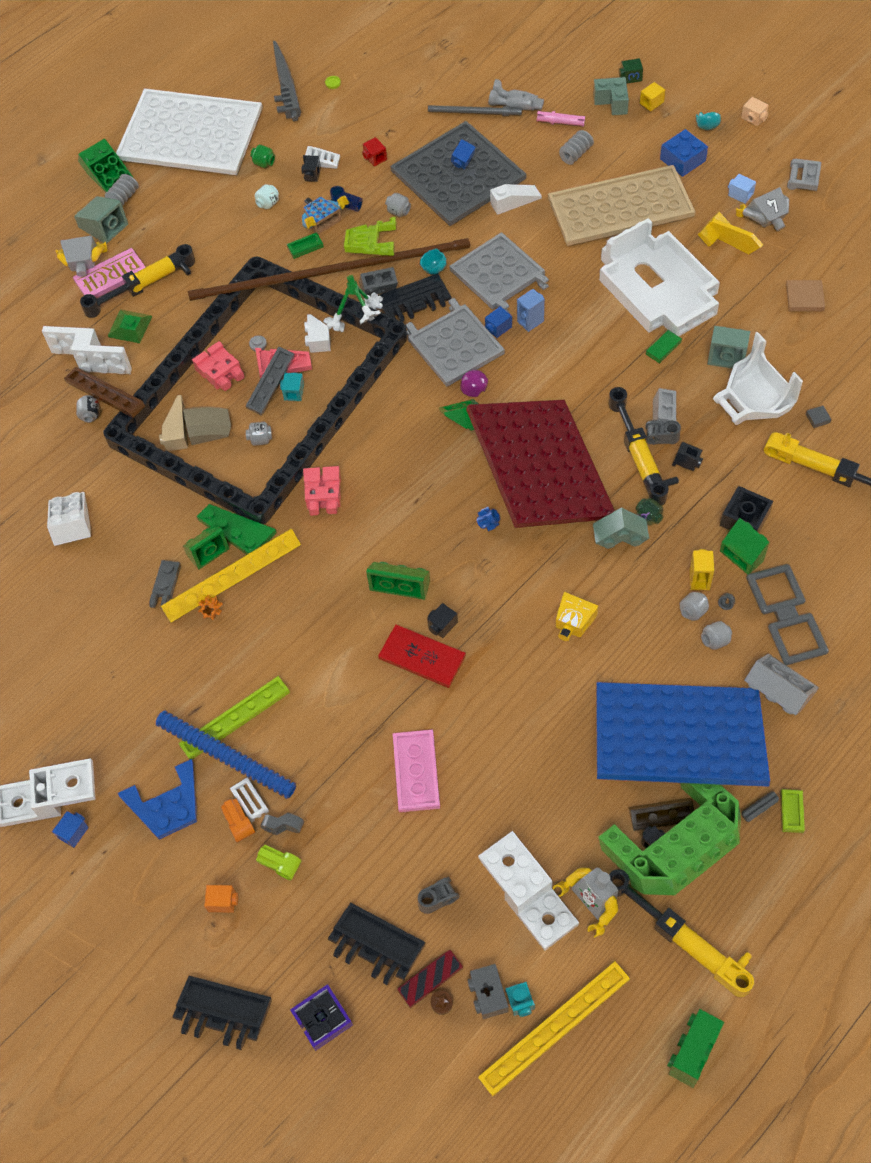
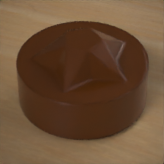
(441, 1002)

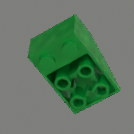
(102, 164)

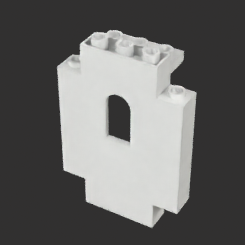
(679, 301)

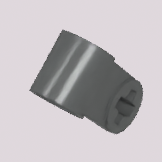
(662, 432)
(441, 894)

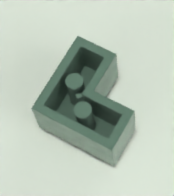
(612, 92)
(620, 527)

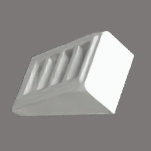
(323, 154)

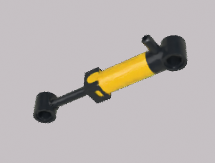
(134, 282)
(636, 444)

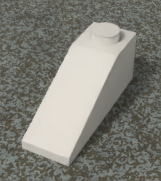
(512, 196)

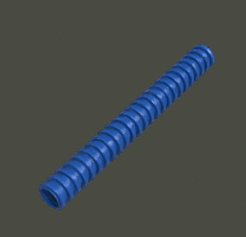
(225, 754)

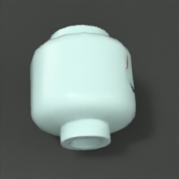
(266, 196)

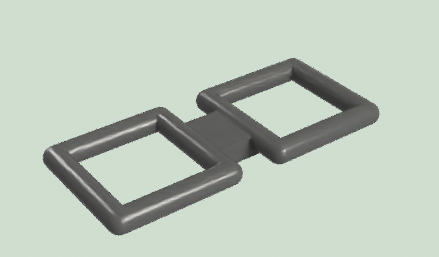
(787, 614)

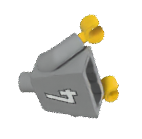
(767, 209)

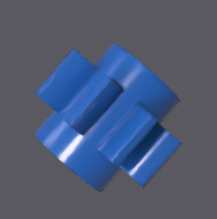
(488, 518)

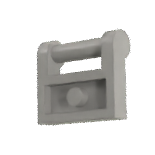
(810, 174)

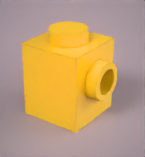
(652, 96)

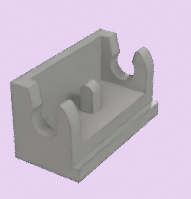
(664, 405)

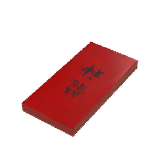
(422, 656)

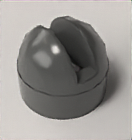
(722, 601)

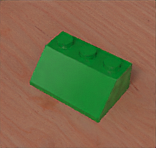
(398, 580)

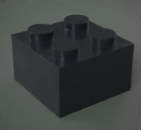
(747, 506)

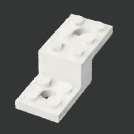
(87, 350)
(46, 792)
(528, 890)

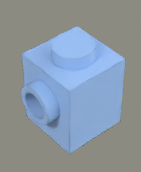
(741, 188)

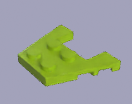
(365, 239)

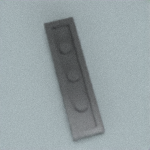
(270, 381)

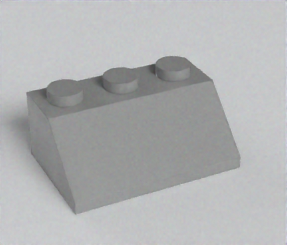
(781, 684)

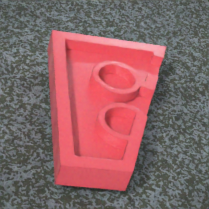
(300, 362)

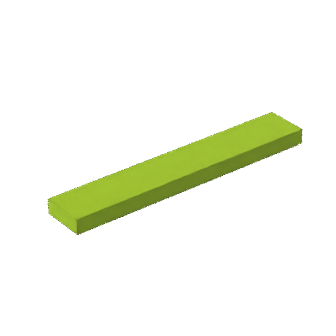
(240, 713)

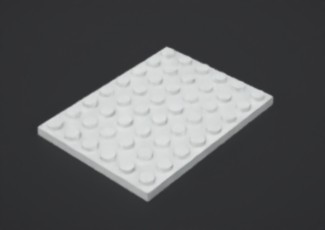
(189, 131)

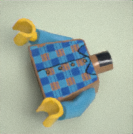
(322, 213)

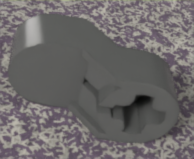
(278, 825)

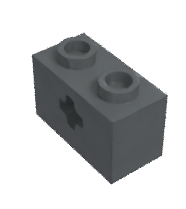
(378, 281)
(488, 978)

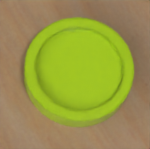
(332, 82)

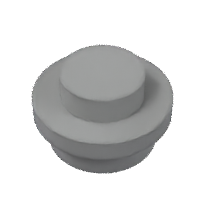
(257, 342)

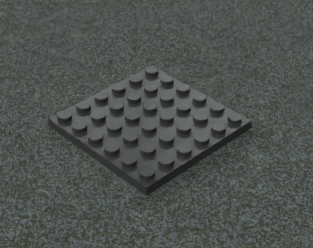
(452, 190)

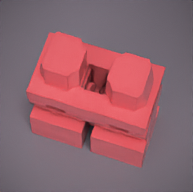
(218, 366)
(322, 490)

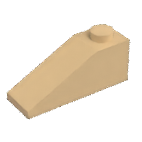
(174, 427)

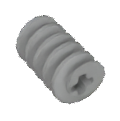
(576, 146)
(122, 189)

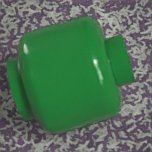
(262, 156)

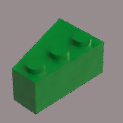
(695, 1047)

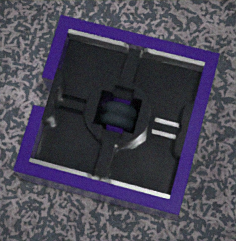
(321, 1017)

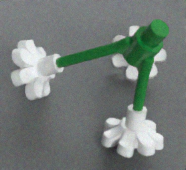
(353, 289)

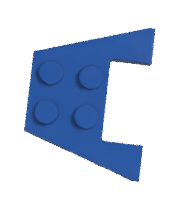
(169, 810)

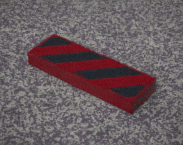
(430, 978)

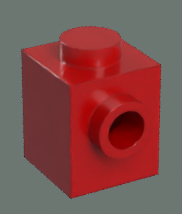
(374, 151)

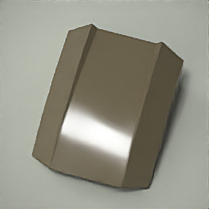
(206, 423)

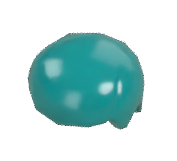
(708, 121)
(433, 261)

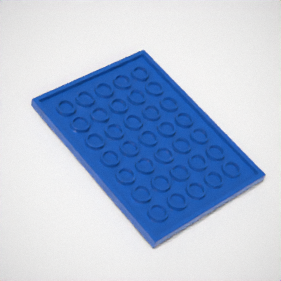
(680, 734)

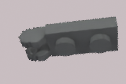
(165, 582)

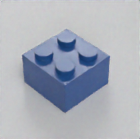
(684, 152)

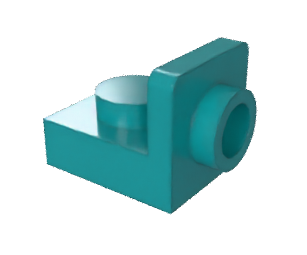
(520, 999)

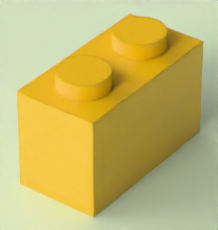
(701, 570)

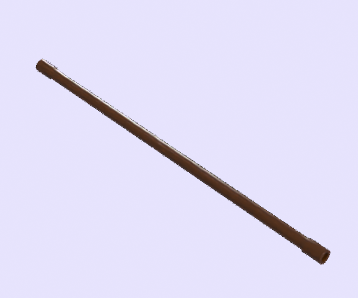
(323, 270)

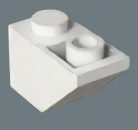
(318, 335)

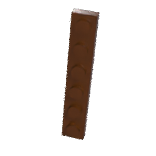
(104, 392)

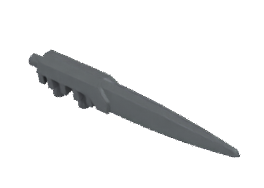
(288, 91)

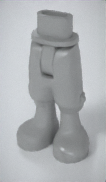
(514, 98)

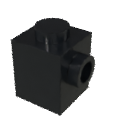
(442, 620)

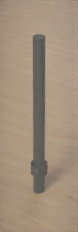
(505, 111)

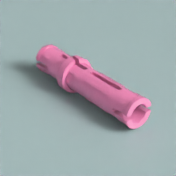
(560, 118)

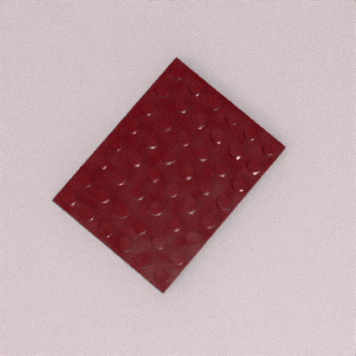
(540, 463)

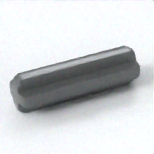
(760, 806)

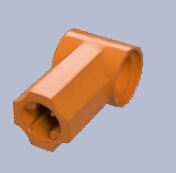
(238, 822)

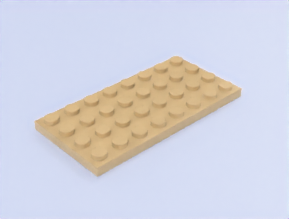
(619, 204)

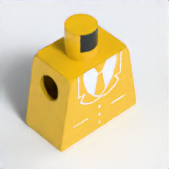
(574, 616)

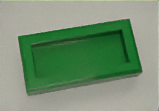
(305, 245)
(663, 346)

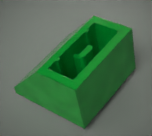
(745, 546)

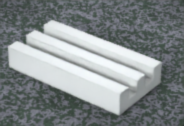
(258, 813)

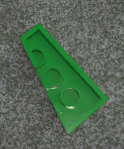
(238, 530)

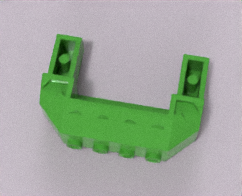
(683, 850)

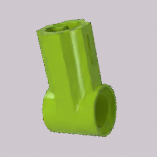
(283, 864)

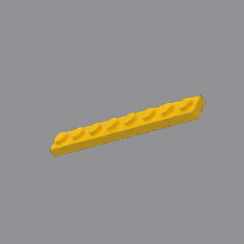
(230, 575)
(553, 1029)

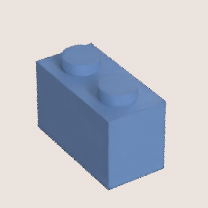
(530, 310)

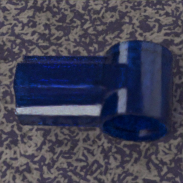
(354, 201)

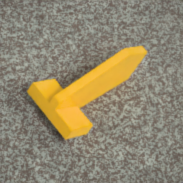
(721, 229)

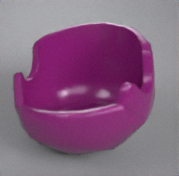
(473, 383)

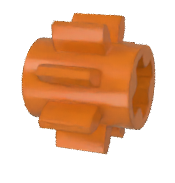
(212, 603)

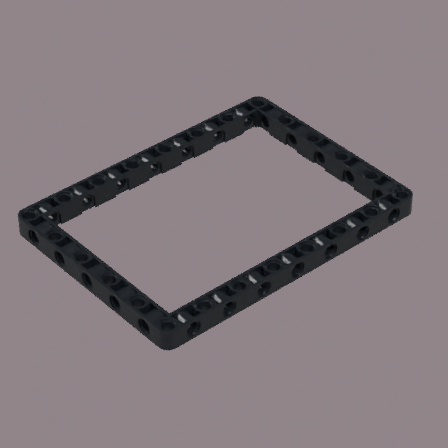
(122, 427)

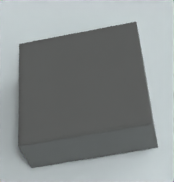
(818, 416)

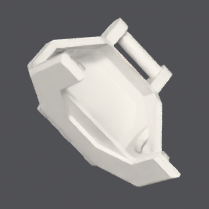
(758, 388)

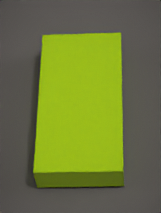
(792, 811)

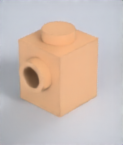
(755, 111)

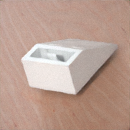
(68, 518)

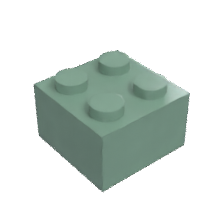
(728, 346)

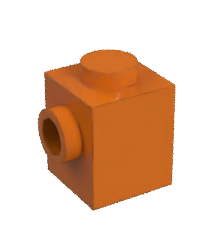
(220, 898)

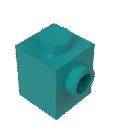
(292, 386)

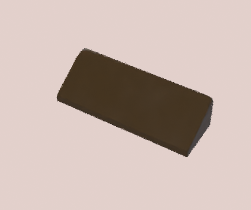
(660, 813)

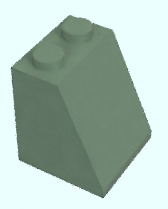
(102, 218)

